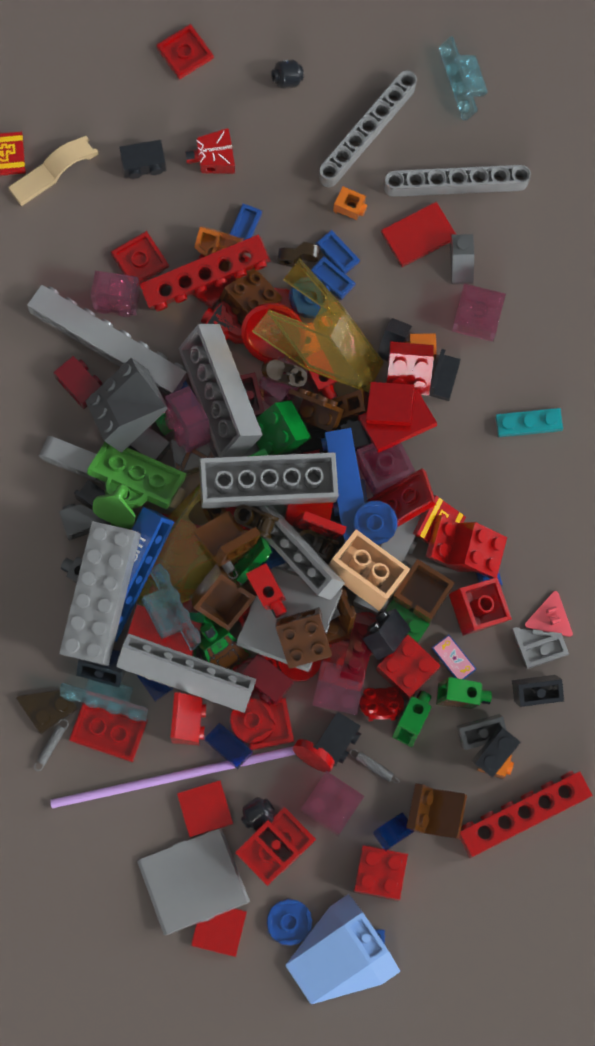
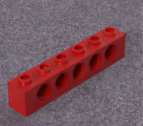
(153, 288)
(577, 790)

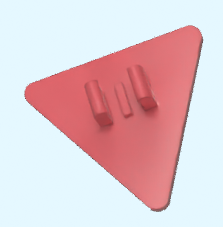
(551, 617)

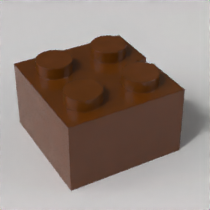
(423, 591)
(222, 597)

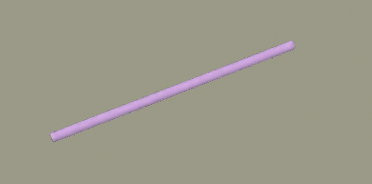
(167, 778)

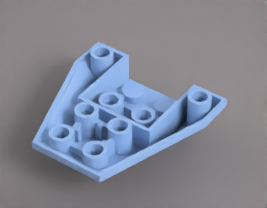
(341, 955)

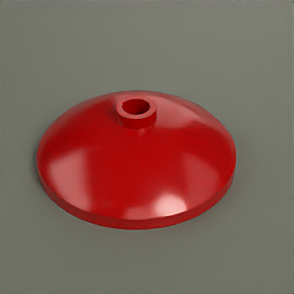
(256, 345)

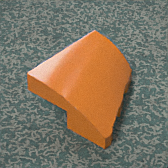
(211, 241)

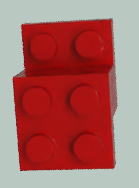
(466, 547)
(275, 846)

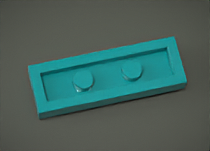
(529, 422)

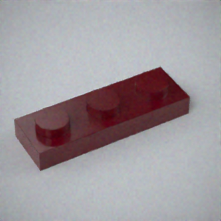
(356, 655)

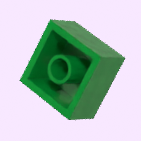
(281, 429)

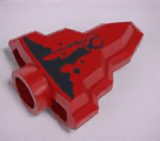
(227, 320)

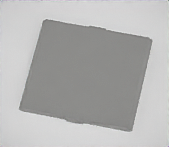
(259, 629)
(193, 881)

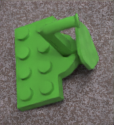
(133, 477)

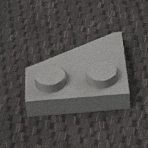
(539, 646)

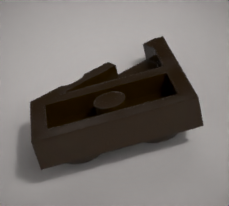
(46, 708)

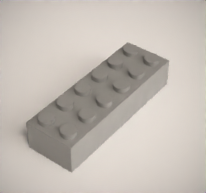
(220, 390)
(268, 480)
(100, 593)

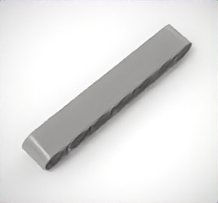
(371, 120)
(465, 174)
(78, 460)

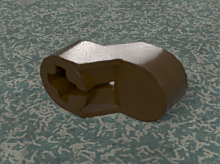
(304, 251)
(274, 370)

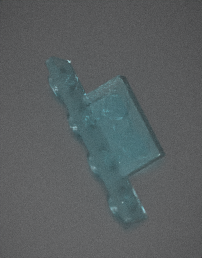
(463, 76)
(167, 610)
(105, 696)

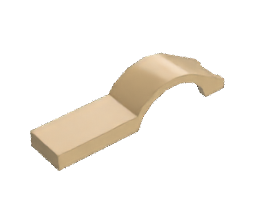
(51, 169)

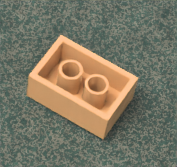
(368, 570)

